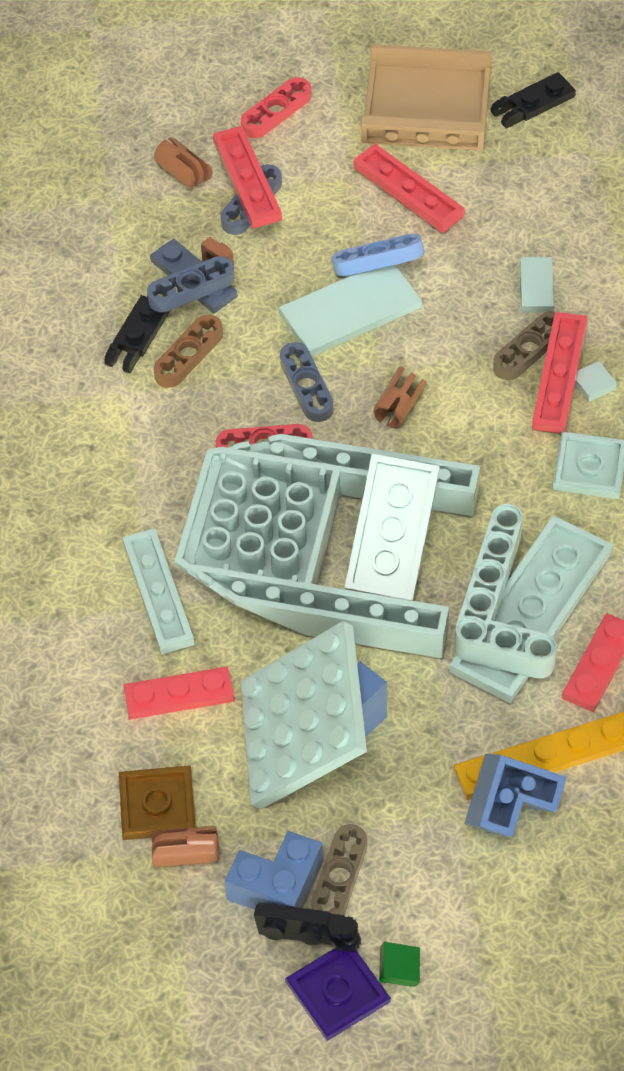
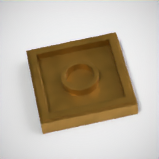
(155, 801)

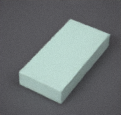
(536, 284)

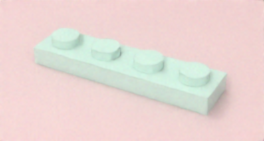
(158, 591)

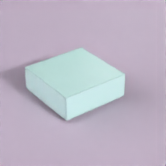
(594, 381)

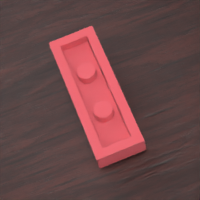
(597, 665)
(178, 693)

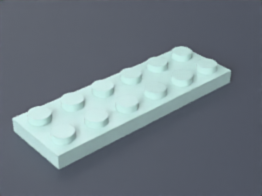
(541, 596)

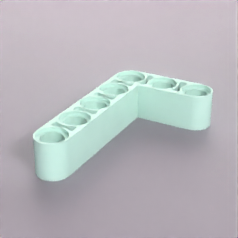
(488, 596)

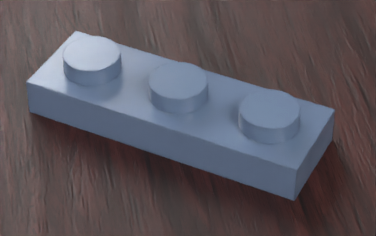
(174, 258)

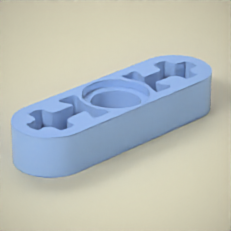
(378, 255)

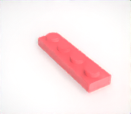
(247, 177)
(409, 188)
(559, 373)

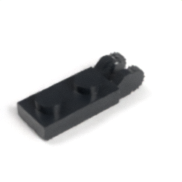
(533, 100)
(135, 334)
(307, 926)

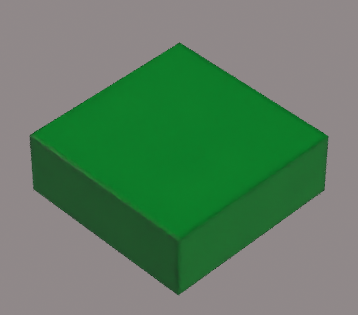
(399, 964)

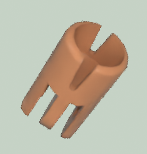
(182, 163)
(397, 399)
(185, 846)

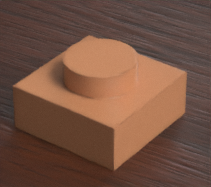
(211, 249)

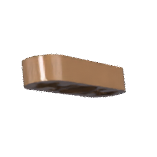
(189, 338)

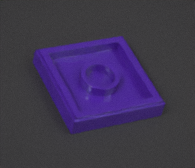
(337, 991)

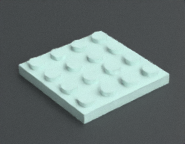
(303, 715)

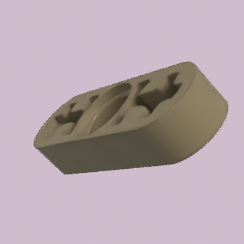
(524, 358)
(332, 861)

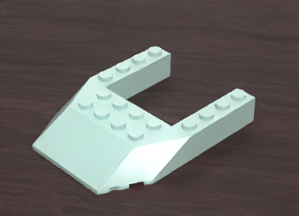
(265, 528)

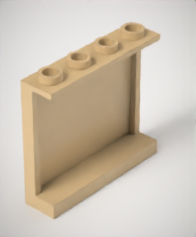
(427, 97)

